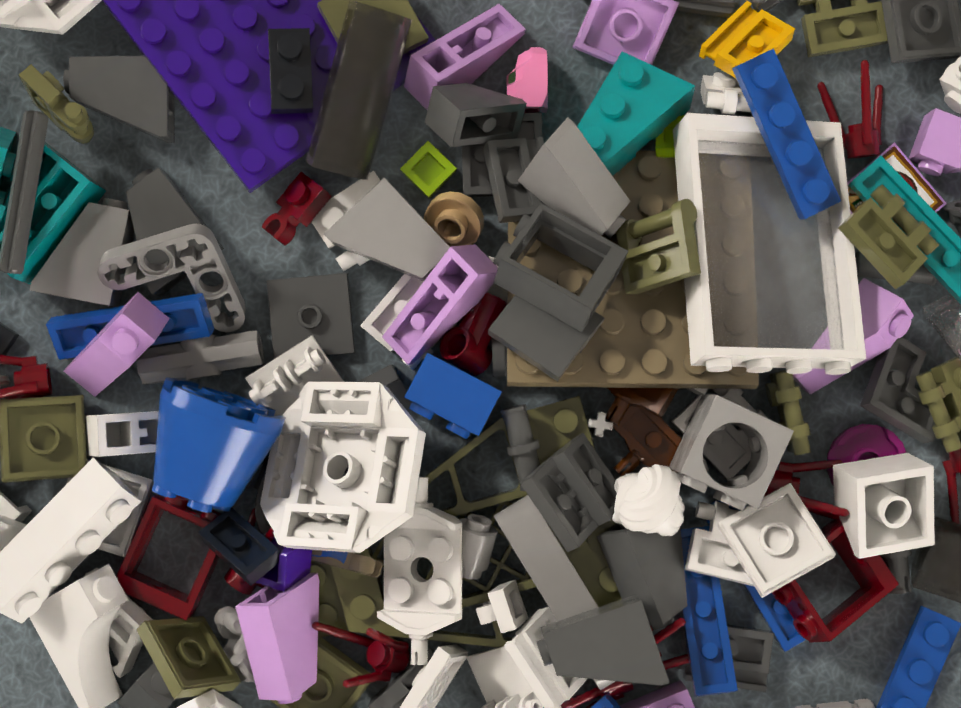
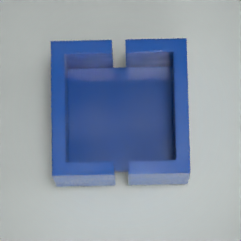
(452, 395)

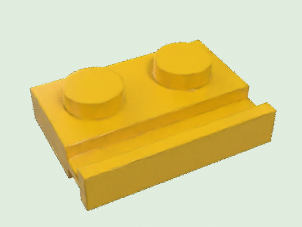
(745, 37)

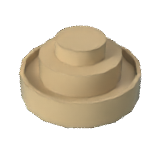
(455, 218)

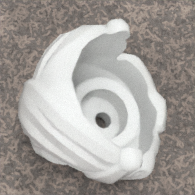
(649, 501)

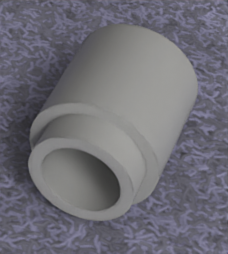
(477, 545)

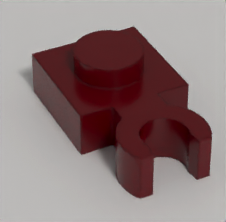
(299, 204)

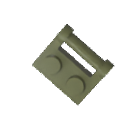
(663, 259)

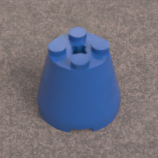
(209, 444)

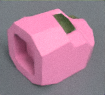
(530, 80)

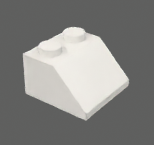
(887, 503)

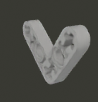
(191, 261)

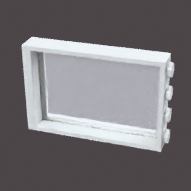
(768, 283)

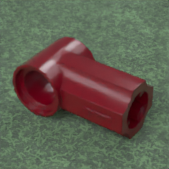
(468, 344)

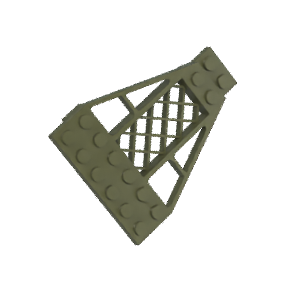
(352, 599)

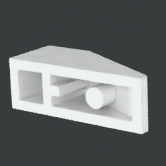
(121, 433)

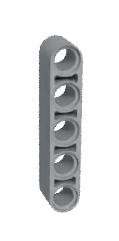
(546, 562)

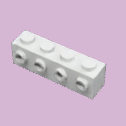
(61, 538)

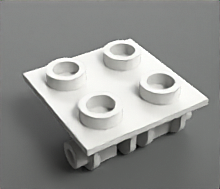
(284, 377)
(502, 680)

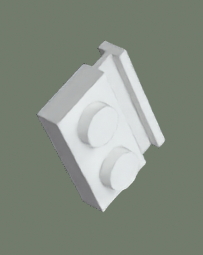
(523, 649)

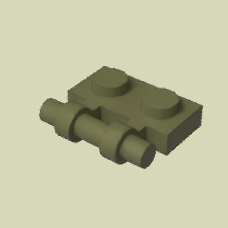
(842, 28)
(48, 98)
(883, 242)
(942, 395)
(786, 397)

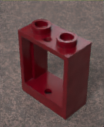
(870, 574)
(151, 590)

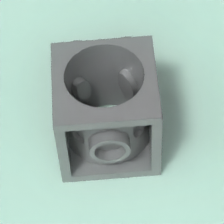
(765, 439)

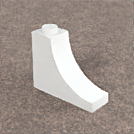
(76, 635)

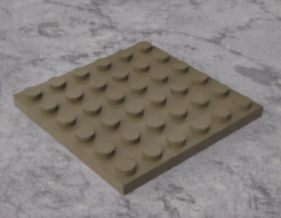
(642, 333)

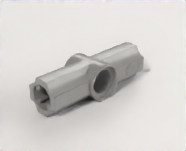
(201, 357)

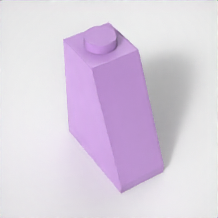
(282, 639)

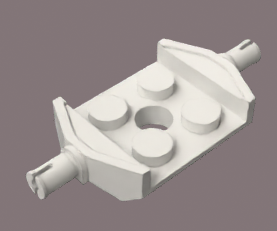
(409, 600)

